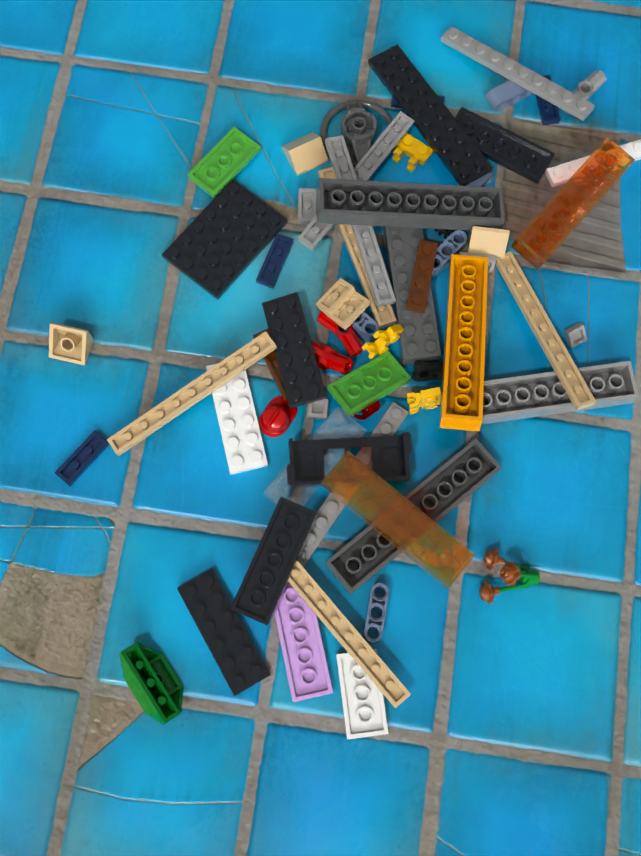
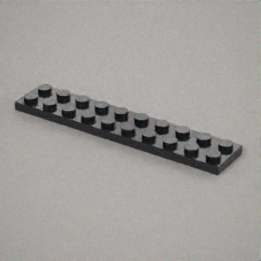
(430, 116)

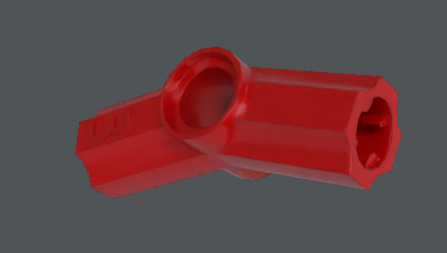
(348, 339)
(328, 358)

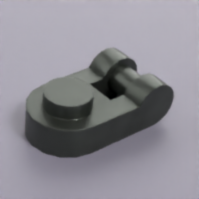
(433, 368)

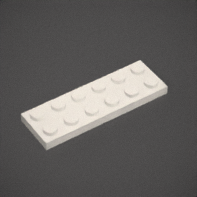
(239, 425)

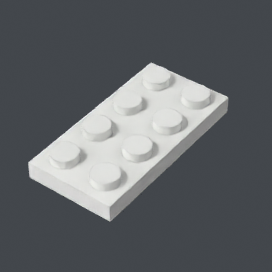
(361, 700)

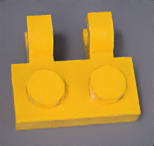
(415, 149)
(384, 339)
(425, 399)

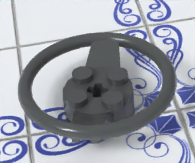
(361, 137)

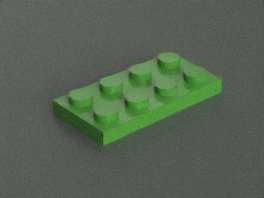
(224, 162)
(368, 383)

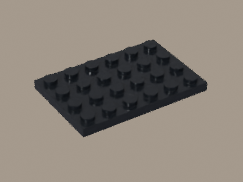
(224, 239)

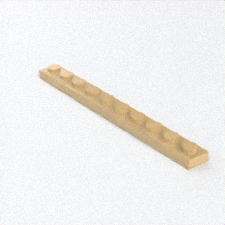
(383, 315)
(545, 332)
(191, 393)
(348, 636)

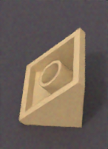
(305, 153)
(487, 241)
(69, 343)

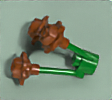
(509, 575)

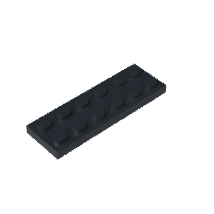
(505, 146)
(294, 350)
(274, 561)
(223, 632)

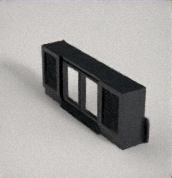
(388, 453)

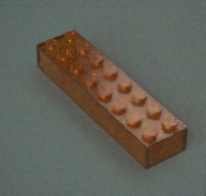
(572, 203)
(397, 519)

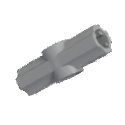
(590, 85)

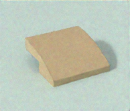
(342, 303)

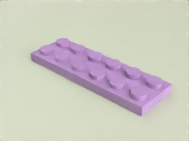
(301, 647)

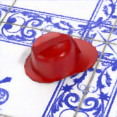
(276, 417)

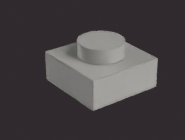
(575, 335)
(318, 409)

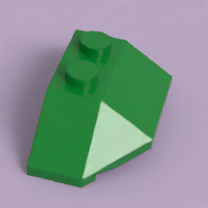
(152, 682)

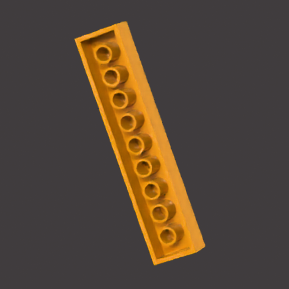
(464, 344)

